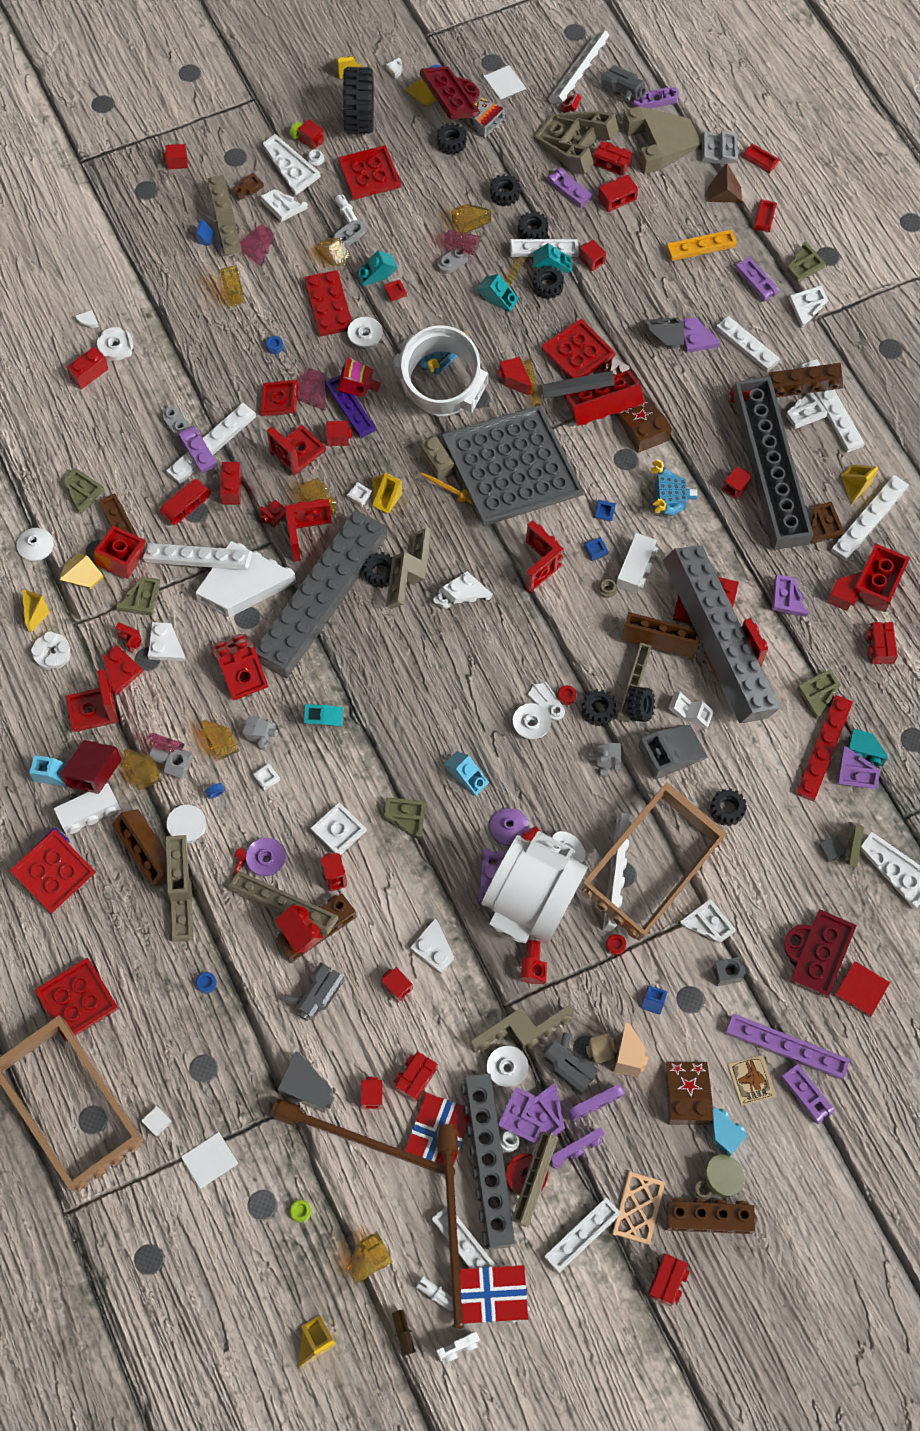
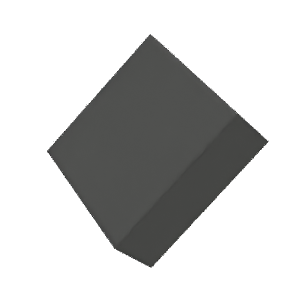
(832, 848)

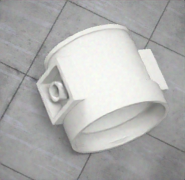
(446, 340)
(533, 888)

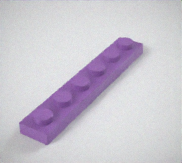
(788, 1046)

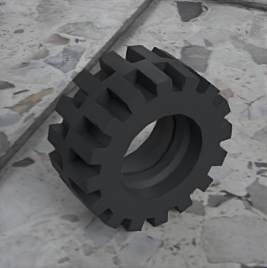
(451, 131)
(505, 198)
(533, 219)
(548, 274)
(372, 562)
(597, 696)
(640, 704)
(735, 798)

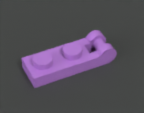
(569, 187)
(757, 279)
(489, 871)
(807, 1093)
(576, 1149)

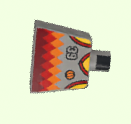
(488, 118)

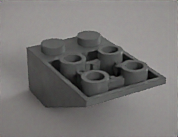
(671, 750)

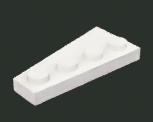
(291, 165)
(895, 867)

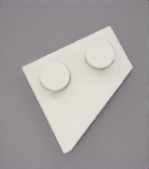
(164, 643)

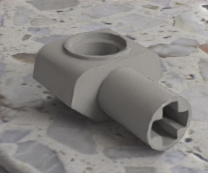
(169, 758)

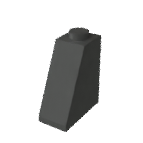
(306, 1085)

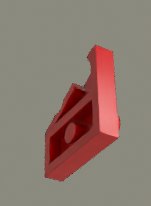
(120, 669)

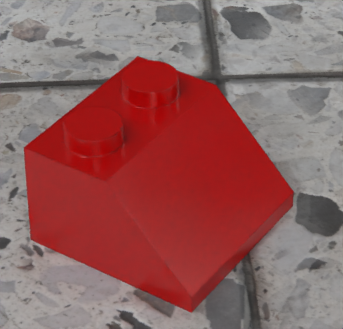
(119, 552)

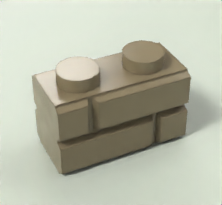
(437, 458)

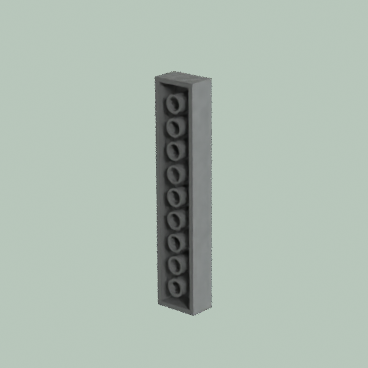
(772, 464)
(320, 594)
(721, 634)

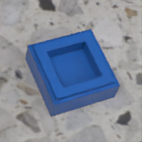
(596, 549)

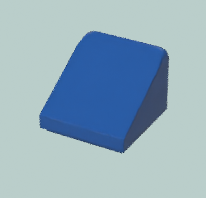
(204, 233)
(605, 510)
(654, 1000)

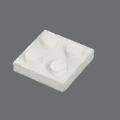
(338, 829)

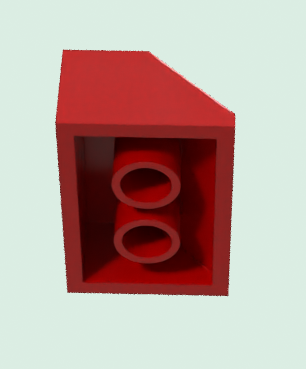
(881, 577)

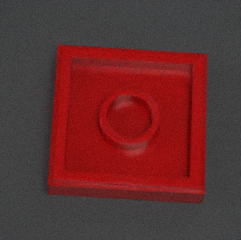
(279, 398)
(862, 989)

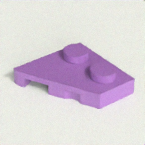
(697, 336)
(857, 771)
(547, 1110)

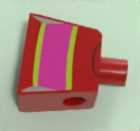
(357, 378)

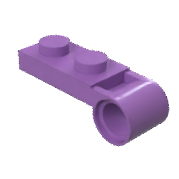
(197, 449)

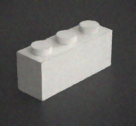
(637, 563)
(86, 809)

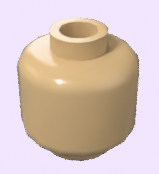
(602, 1048)

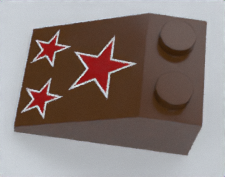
(645, 426)
(689, 1093)

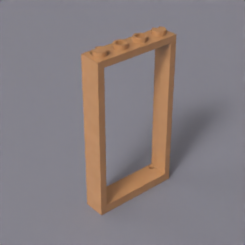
(690, 813)
(113, 1158)

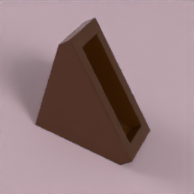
(725, 187)

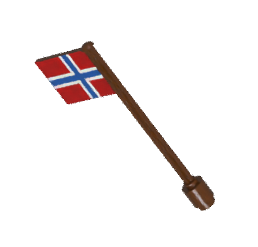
(422, 1142)
(478, 1293)

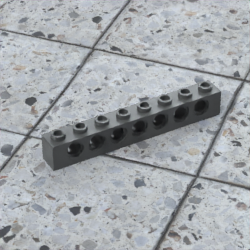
(482, 1085)

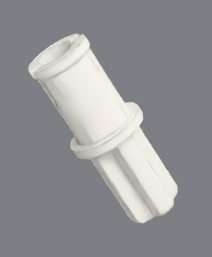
(345, 208)
(436, 1293)

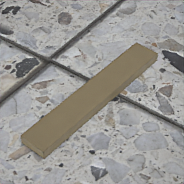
(280, 900)

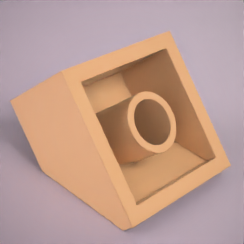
(631, 1053)

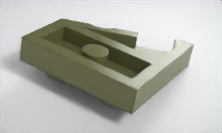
(805, 263)
(819, 691)

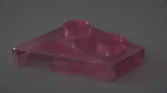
(462, 241)
(258, 243)
(312, 389)
(165, 743)

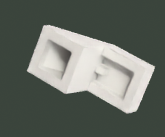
(693, 712)

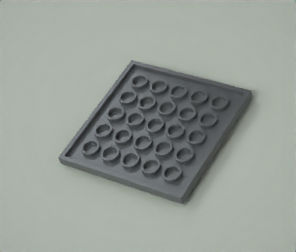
(512, 465)

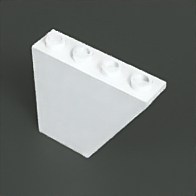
(236, 589)

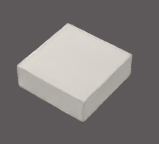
(359, 494)
(266, 777)
(156, 1121)

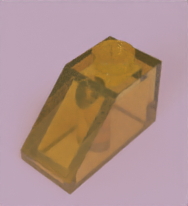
(470, 217)
(333, 251)
(232, 286)

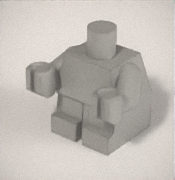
(259, 731)
(607, 757)

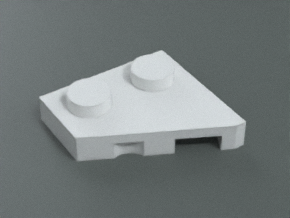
(282, 205)
(808, 303)
(806, 411)
(465, 589)
(709, 922)
(433, 948)
(450, 1352)

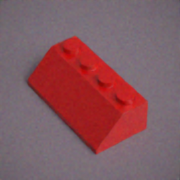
(604, 401)

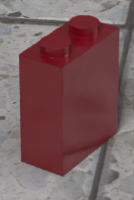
(91, 766)

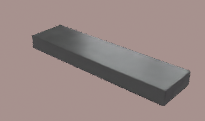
(578, 384)

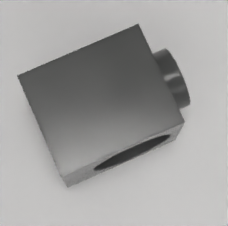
(722, 977)

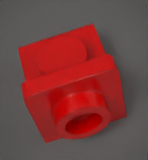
(272, 513)
(129, 635)

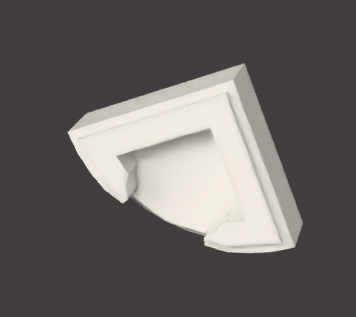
(395, 67)
(87, 319)

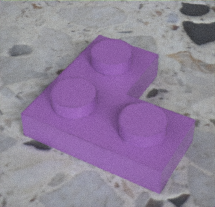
(515, 1117)

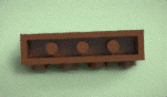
(807, 380)
(660, 635)
(142, 846)
(337, 905)
(710, 1217)

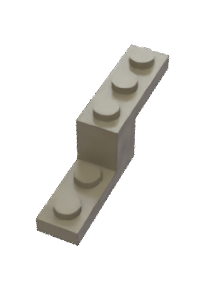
(224, 215)
(408, 568)
(179, 888)
(522, 1029)

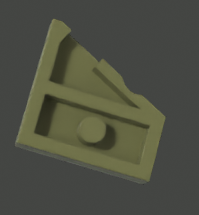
(82, 489)
(141, 597)
(406, 815)
(855, 838)

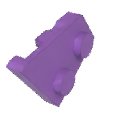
(787, 596)

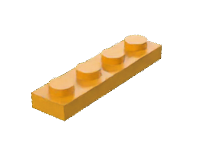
(701, 245)

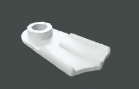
(544, 696)

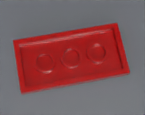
(328, 303)

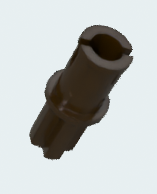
(403, 1332)

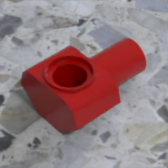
(533, 969)

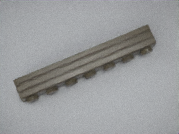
(635, 678)
(534, 1179)

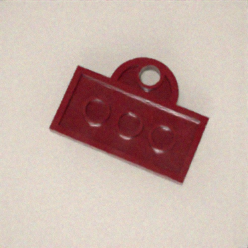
(452, 92)
(819, 951)

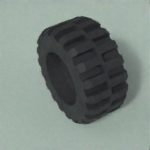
(358, 100)

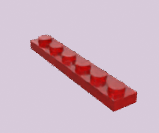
(824, 748)

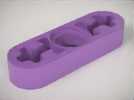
(663, 94)
(596, 1102)

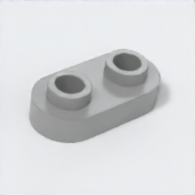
(348, 232)
(454, 261)
(174, 421)

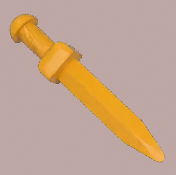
(463, 496)

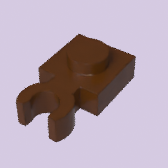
(249, 185)

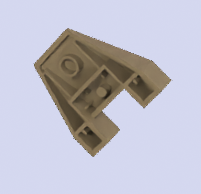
(668, 133)
(572, 134)

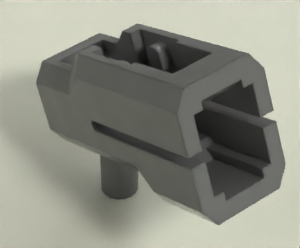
(623, 81)
(319, 994)
(568, 1067)

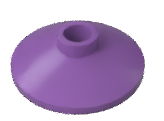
(504, 834)
(265, 848)

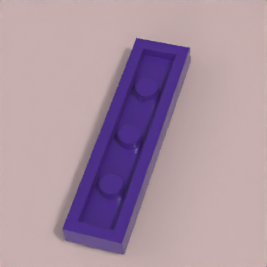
(351, 409)

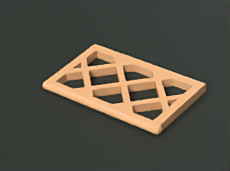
(655, 1201)

